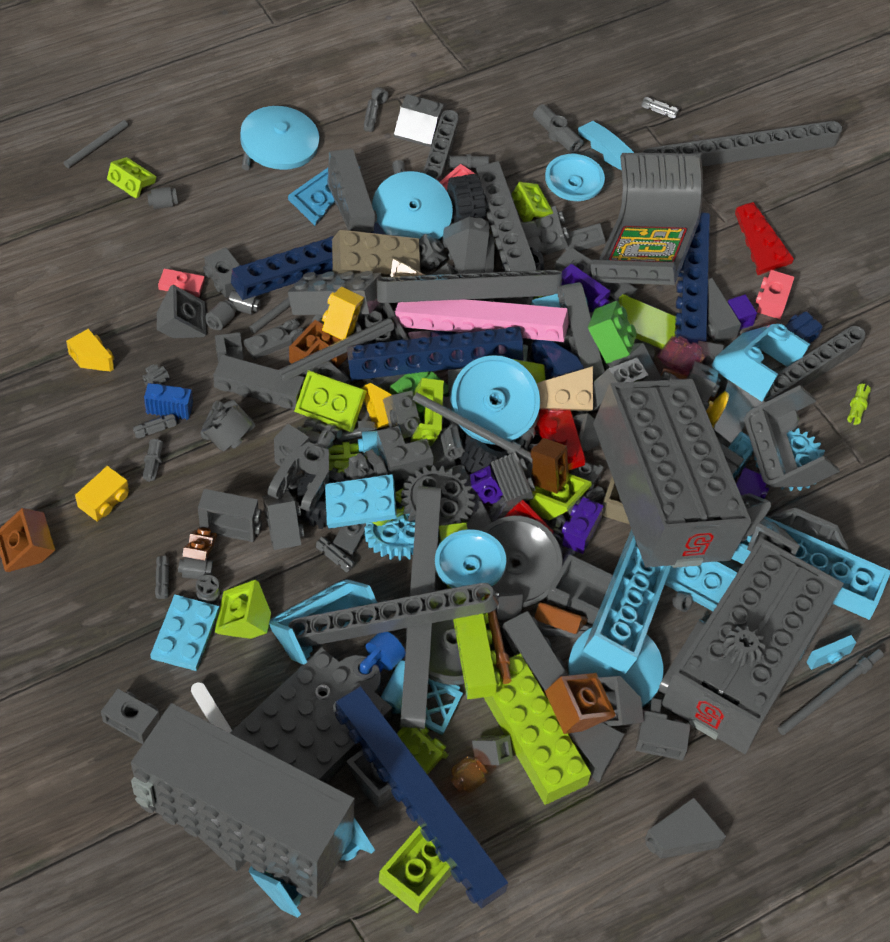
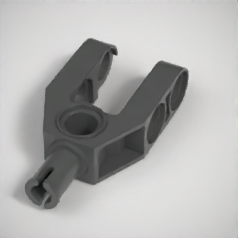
(303, 459)

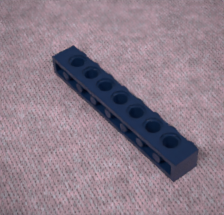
(285, 268)
(694, 286)
(432, 353)

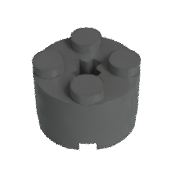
(228, 426)

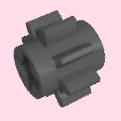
(156, 375)

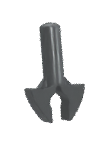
(363, 427)

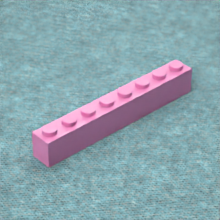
(476, 316)

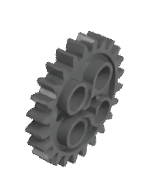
(447, 482)

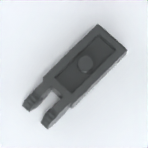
(273, 339)

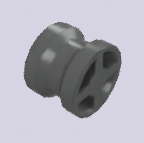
(204, 584)

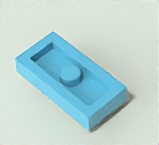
(831, 653)

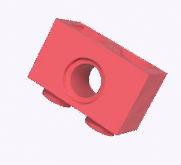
(775, 294)

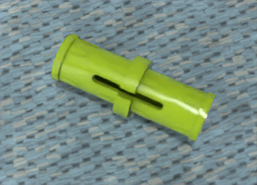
(859, 404)

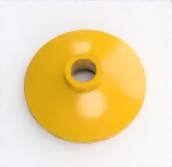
(717, 407)

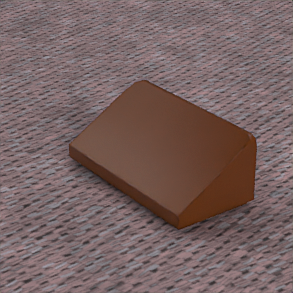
(560, 618)

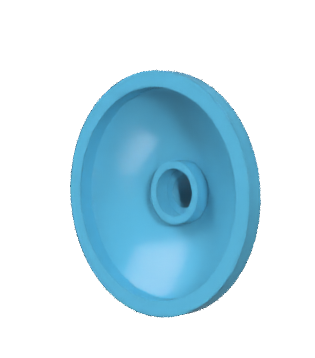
(574, 177)
(470, 550)

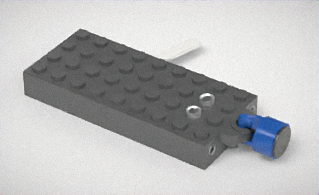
(300, 717)

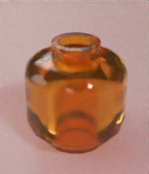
(468, 774)

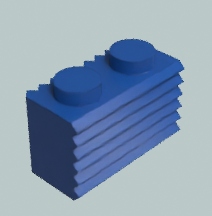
(168, 400)

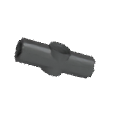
(557, 128)
(451, 435)

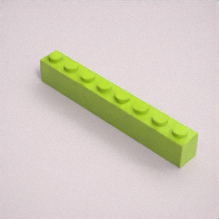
(474, 643)

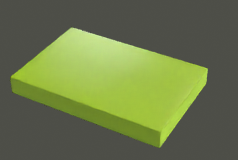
(650, 323)
(330, 401)

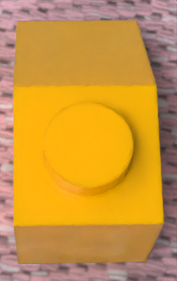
(375, 405)

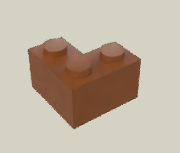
(313, 340)

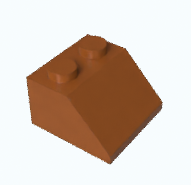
(25, 540)
(579, 702)

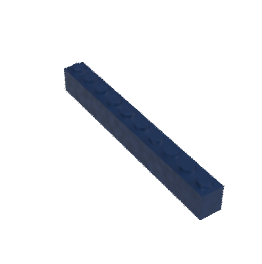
(421, 798)

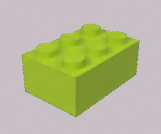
(415, 872)

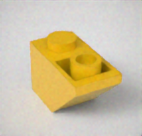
(89, 352)

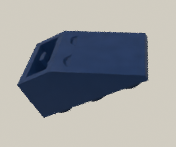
(555, 359)

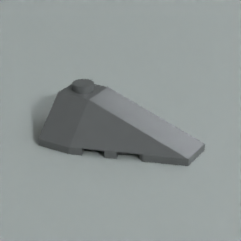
(467, 244)

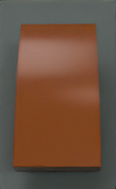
(200, 544)

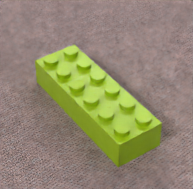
(536, 734)

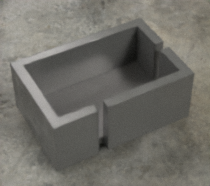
(579, 588)

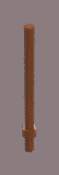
(502, 658)

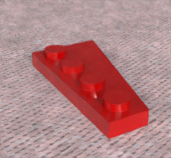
(765, 246)
(560, 428)

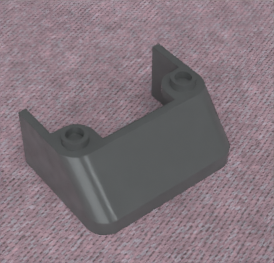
(767, 432)

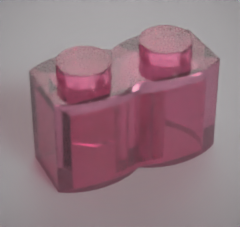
(680, 354)

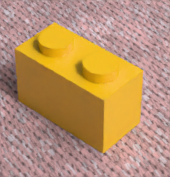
(342, 313)
(102, 493)

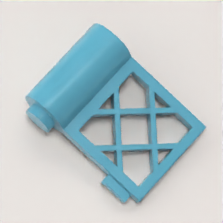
(394, 690)

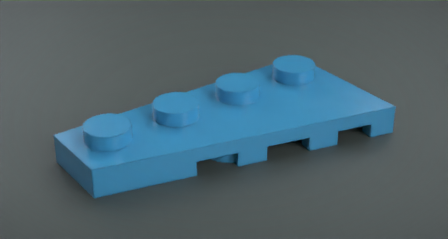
(313, 197)

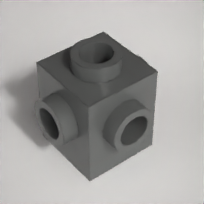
(430, 252)

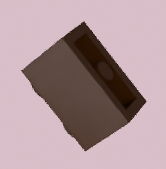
(550, 465)

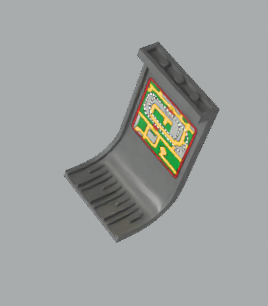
(655, 219)

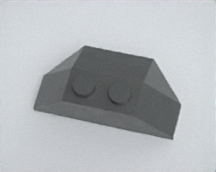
(812, 526)

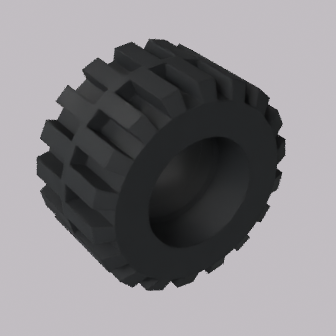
(466, 197)
(480, 454)
(318, 514)

